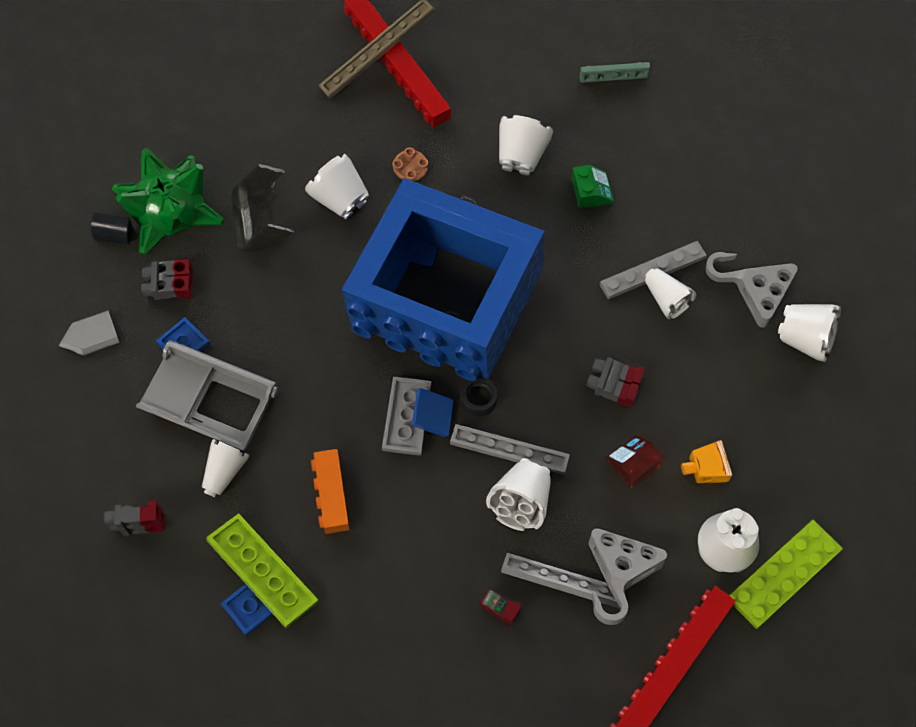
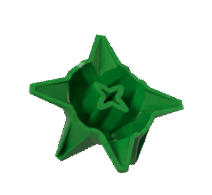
(165, 199)

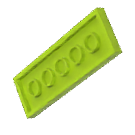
(262, 570)
(785, 573)

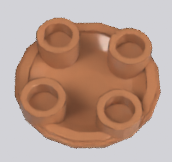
(410, 164)

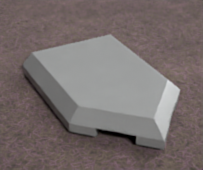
(90, 334)

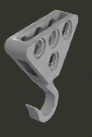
(756, 297)
(618, 580)

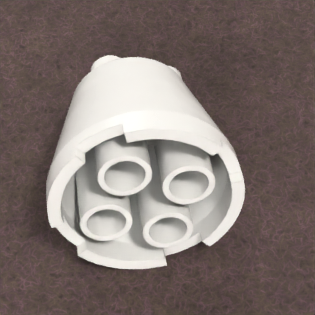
(522, 143)
(338, 187)
(810, 328)
(521, 496)
(722, 548)

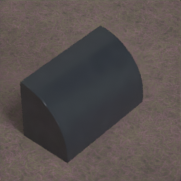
(111, 228)

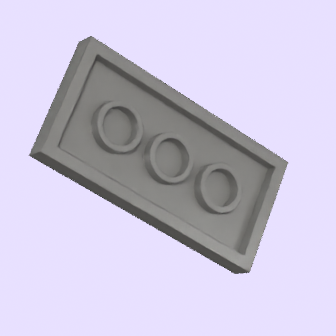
(399, 432)

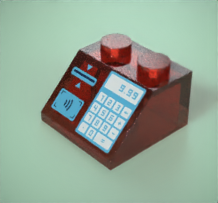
(635, 460)

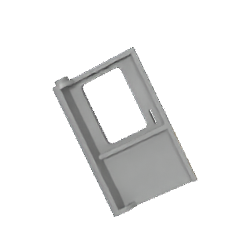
(183, 382)

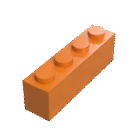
(331, 491)

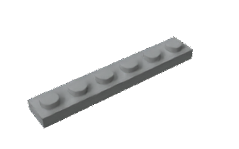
(667, 263)
(508, 448)
(558, 579)

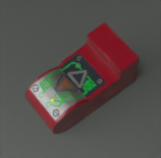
(500, 607)

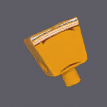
(708, 464)

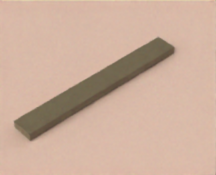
(376, 48)

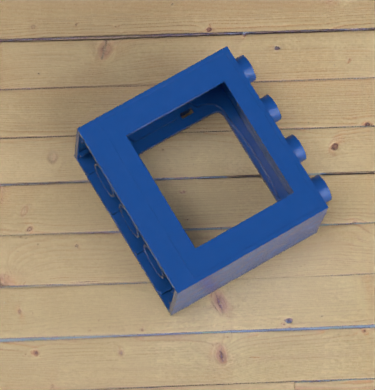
(464, 230)

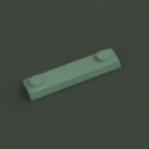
(614, 72)

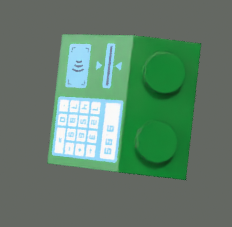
(591, 186)

